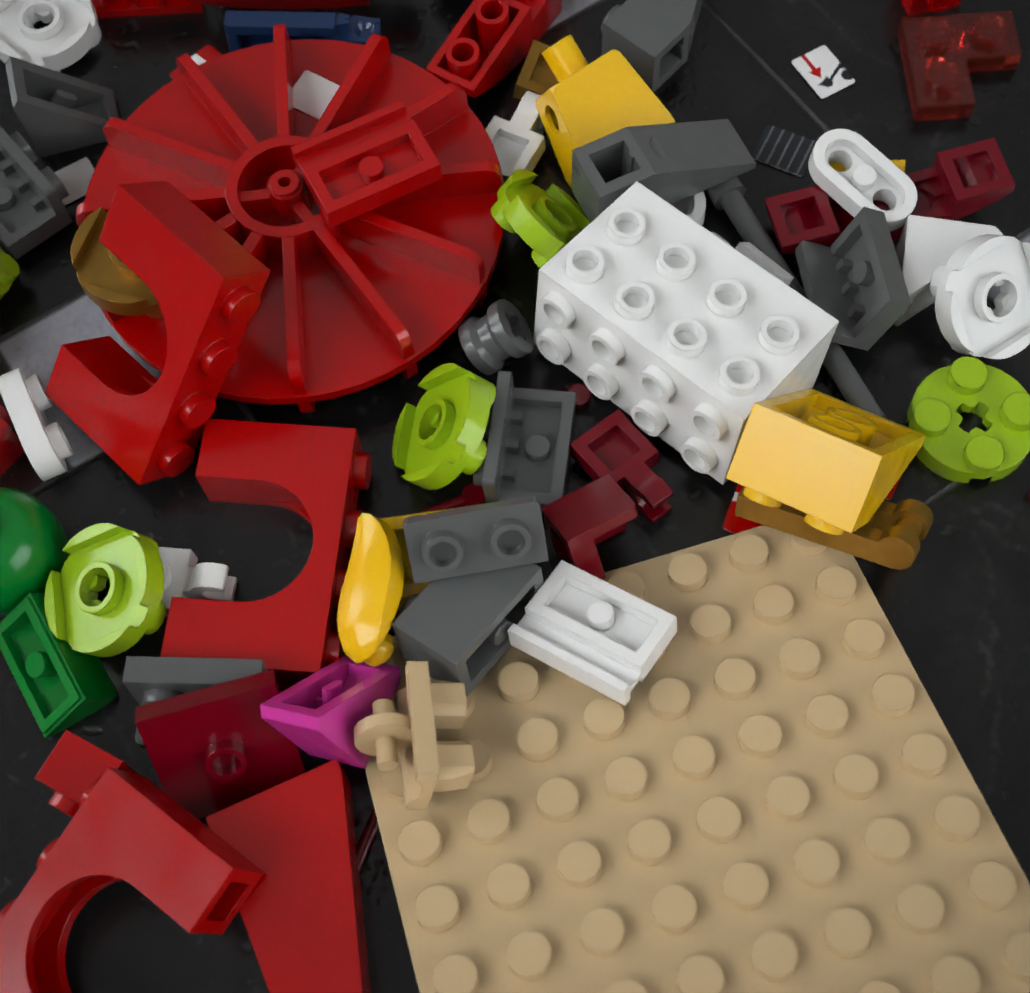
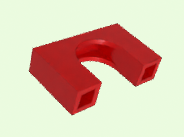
(207, 297)
(315, 476)
(118, 834)

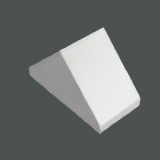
(926, 246)

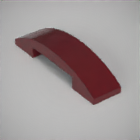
(955, 187)

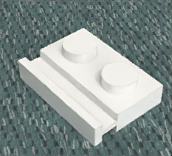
(593, 631)

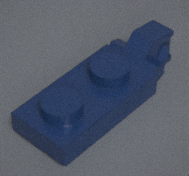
(256, 27)

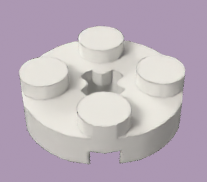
(56, 46)
(962, 297)

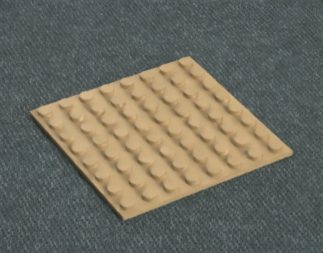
(739, 827)

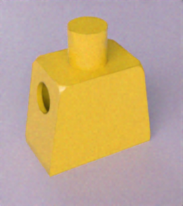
(592, 100)

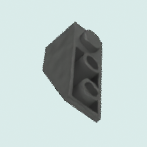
(652, 35)
(665, 158)

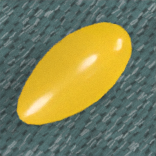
(370, 592)

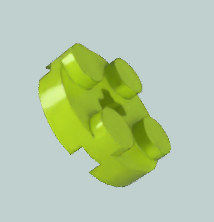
(539, 217)
(977, 389)
(445, 428)
(134, 595)

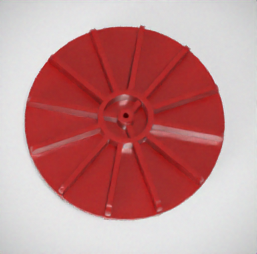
(340, 299)

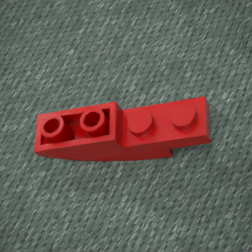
(491, 41)

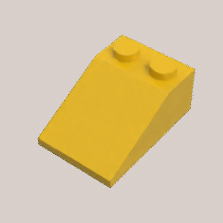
(821, 458)

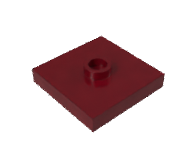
(216, 746)

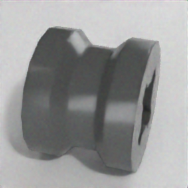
(495, 337)

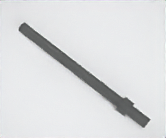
(730, 198)

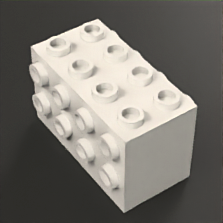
(676, 327)

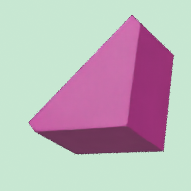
(327, 706)

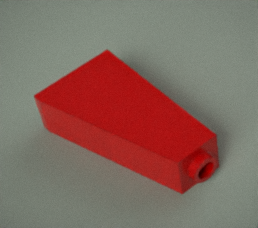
(308, 903)

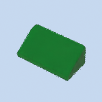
(54, 679)

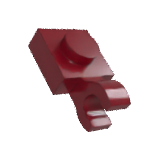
(627, 456)

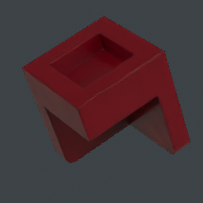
(586, 519)

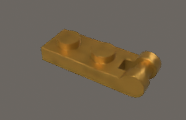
(887, 539)

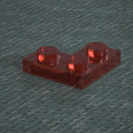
(944, 50)

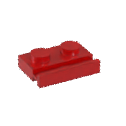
(366, 163)

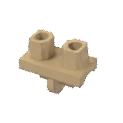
(425, 762)

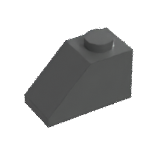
(465, 622)

